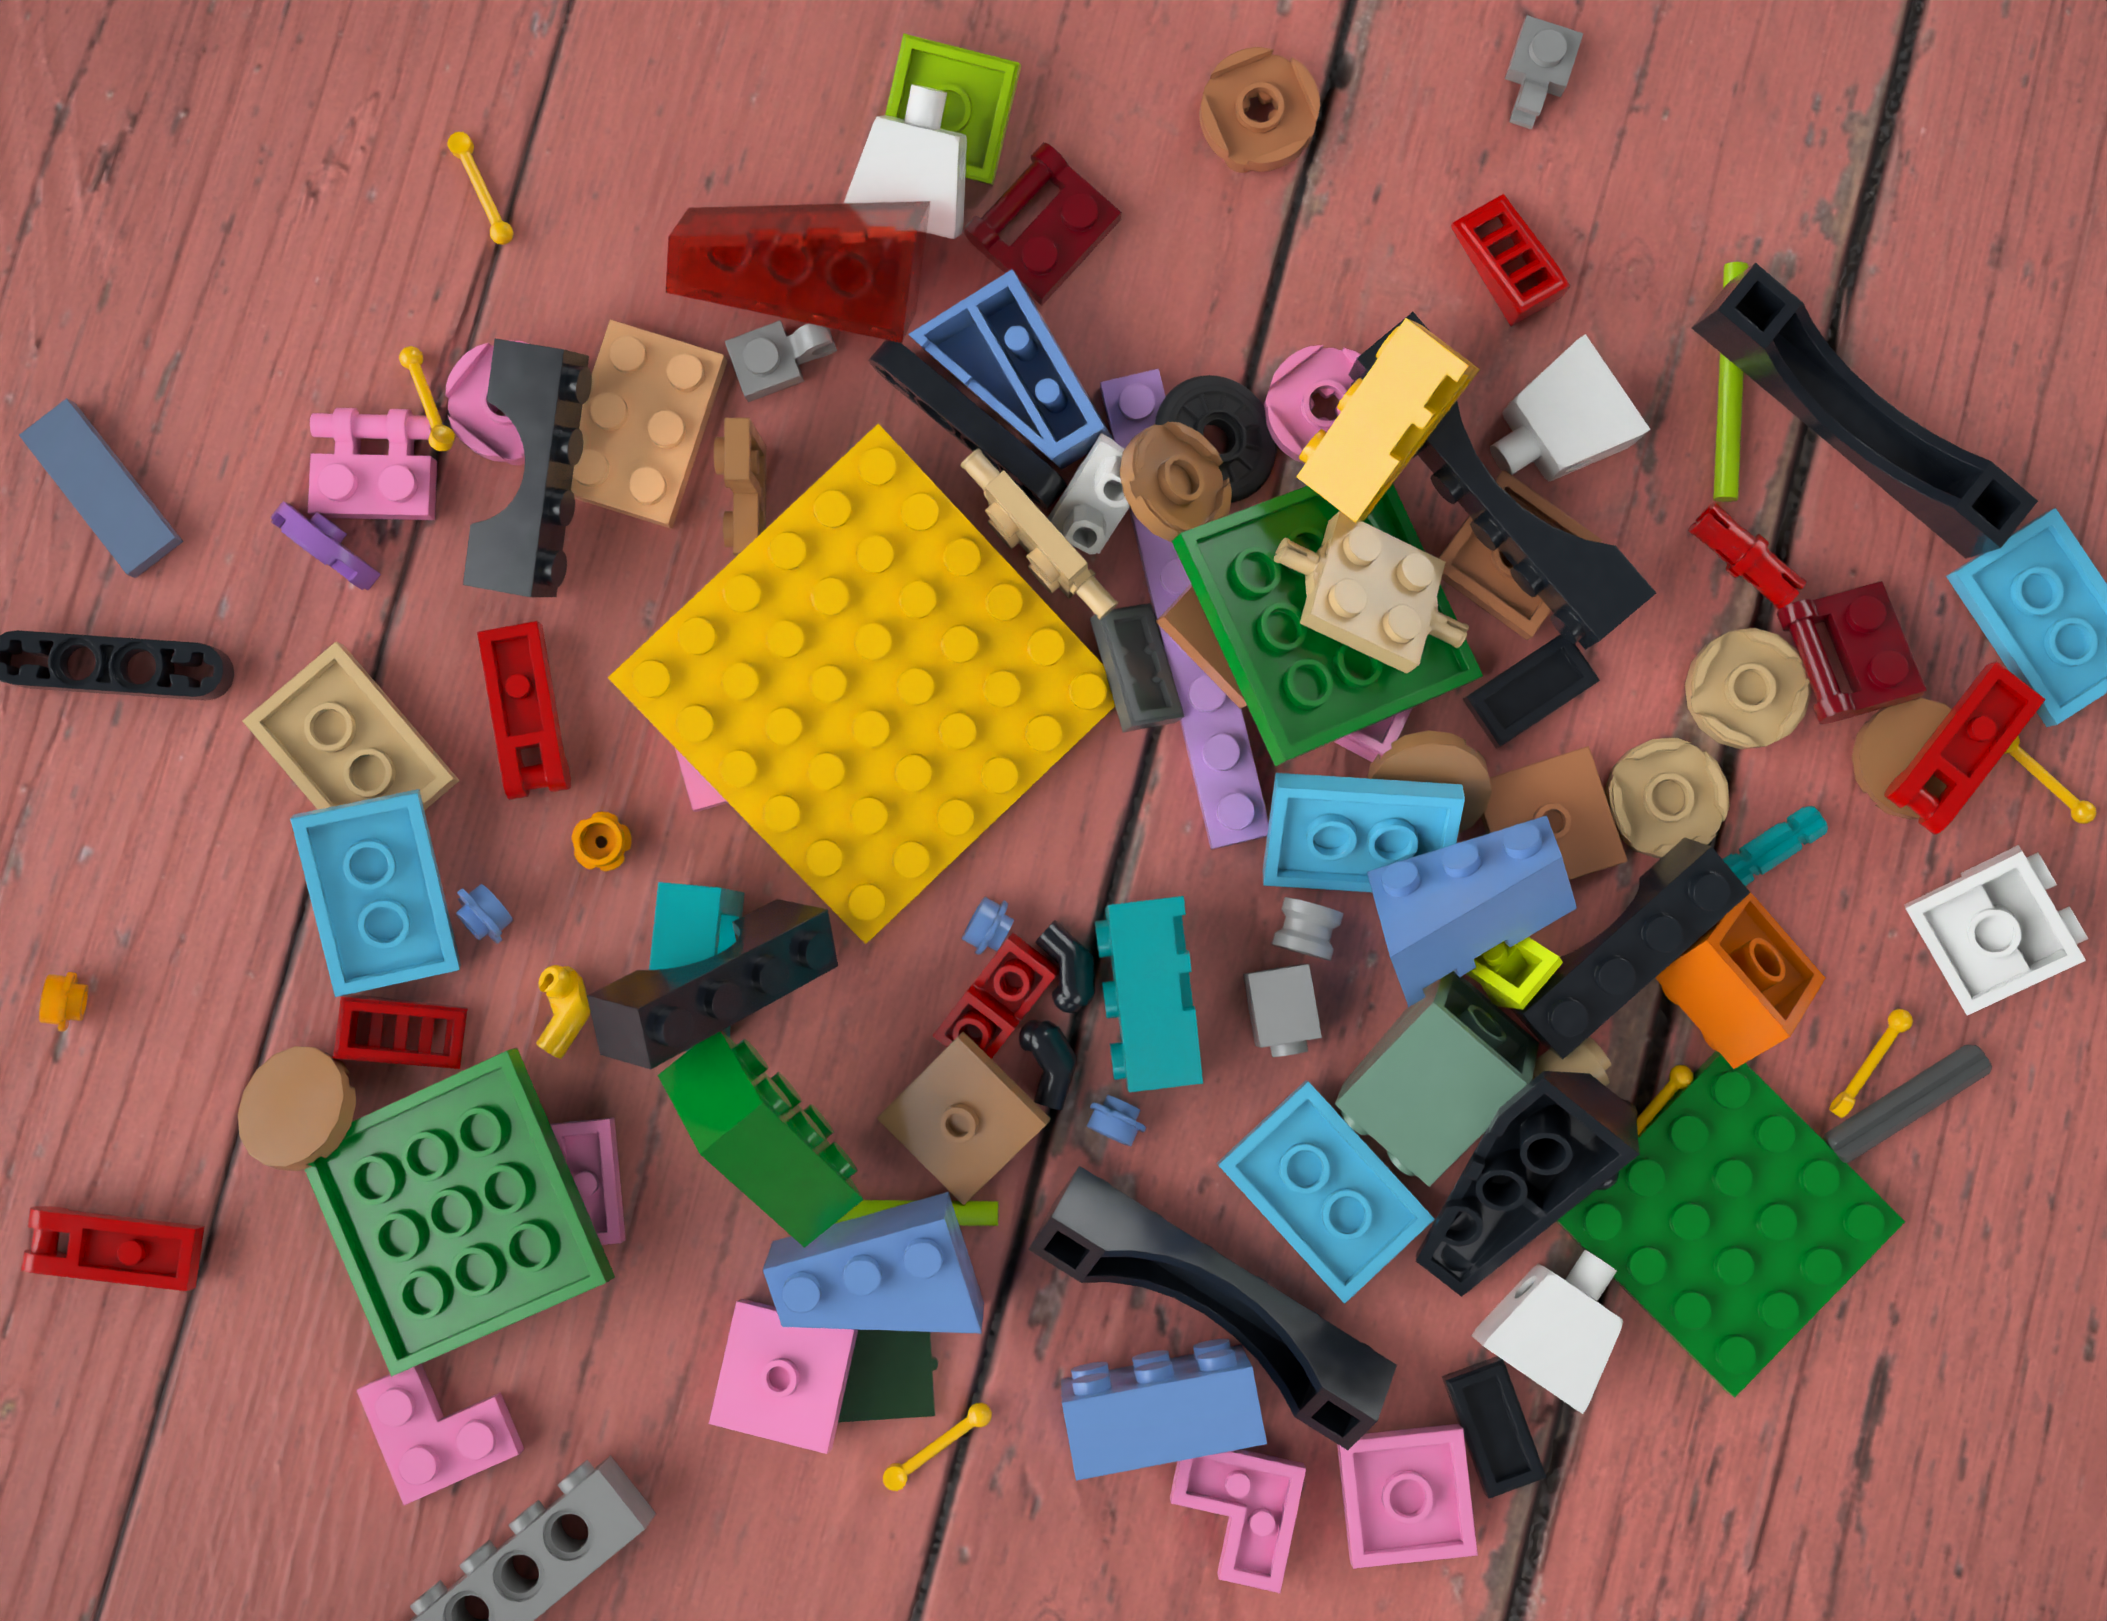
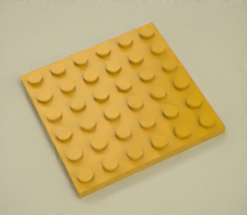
(868, 684)

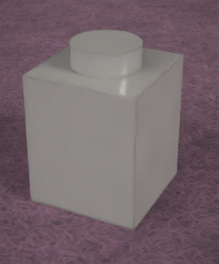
(1282, 1009)

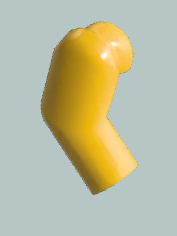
(569, 1006)

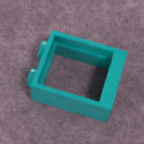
(693, 924)

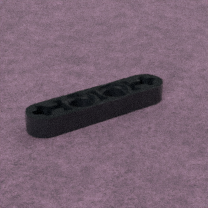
(967, 422)
(111, 665)

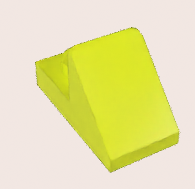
(1514, 973)

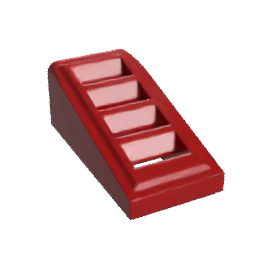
(1540, 264)
(347, 1027)

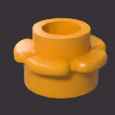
(585, 837)
(63, 1000)

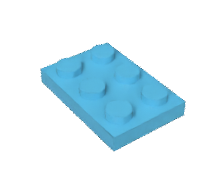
(2042, 613)
(1339, 828)
(376, 892)
(1325, 1191)

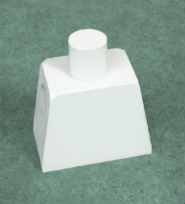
(915, 163)
(1569, 417)
(1556, 1329)

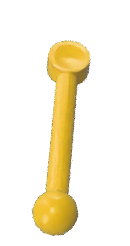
(462, 148)
(441, 436)
(2081, 811)
(1899, 1022)
(1679, 1077)
(897, 1474)

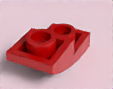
(999, 997)

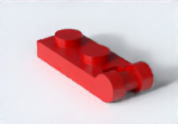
(523, 708)
(1966, 746)
(114, 1249)

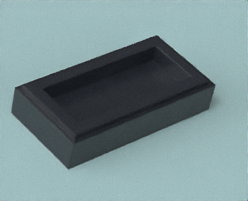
(1530, 690)
(1494, 1427)

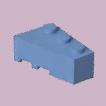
(1468, 899)

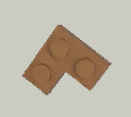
(743, 463)

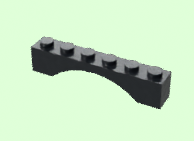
(1782, 350)
(1580, 580)
(1319, 1369)

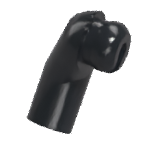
(1075, 968)

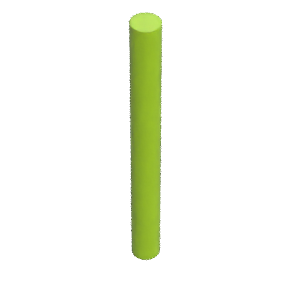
(1728, 416)

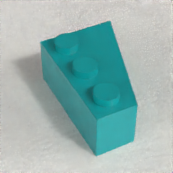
(1150, 994)

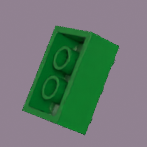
(762, 1136)

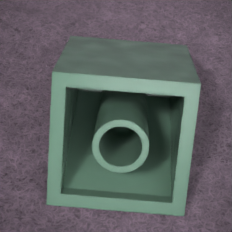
(1438, 1077)

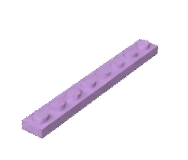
(1212, 721)

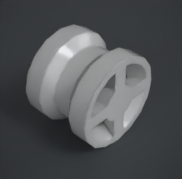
(1307, 928)

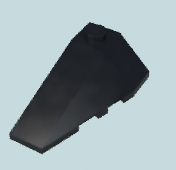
(1528, 1171)

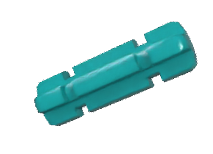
(1777, 844)

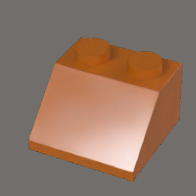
(1743, 983)

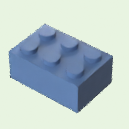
(1161, 1409)

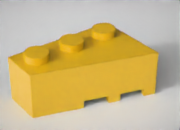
(1385, 419)

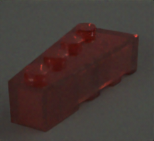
(806, 262)

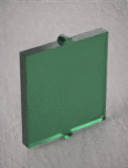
(890, 1377)

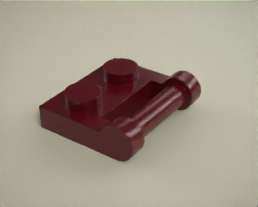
(1057, 237)
(1867, 645)

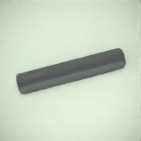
(1908, 1102)

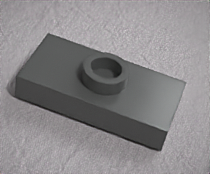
(1137, 668)

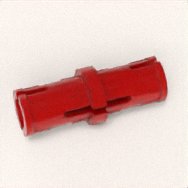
(1747, 556)

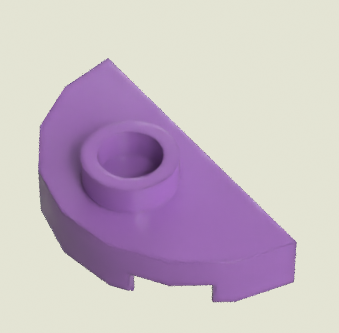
(323, 541)

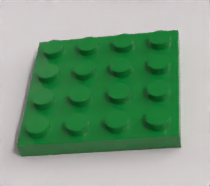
(1294, 679)
(457, 1213)
(1732, 1222)

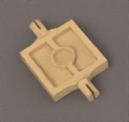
(1020, 521)
(1372, 592)

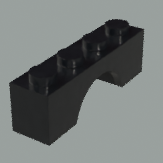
(543, 398)
(1669, 913)
(669, 1010)

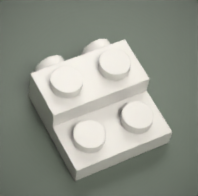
(1997, 929)

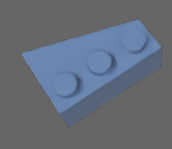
(1016, 367)
(880, 1273)

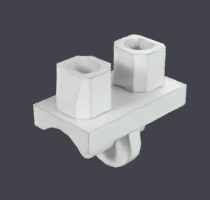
(1093, 499)

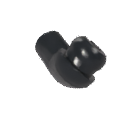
(1054, 1057)

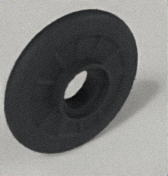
(1239, 414)

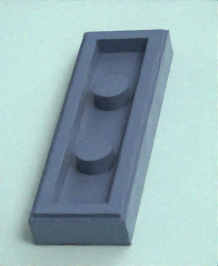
(100, 488)

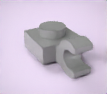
(1541, 66)
(770, 359)

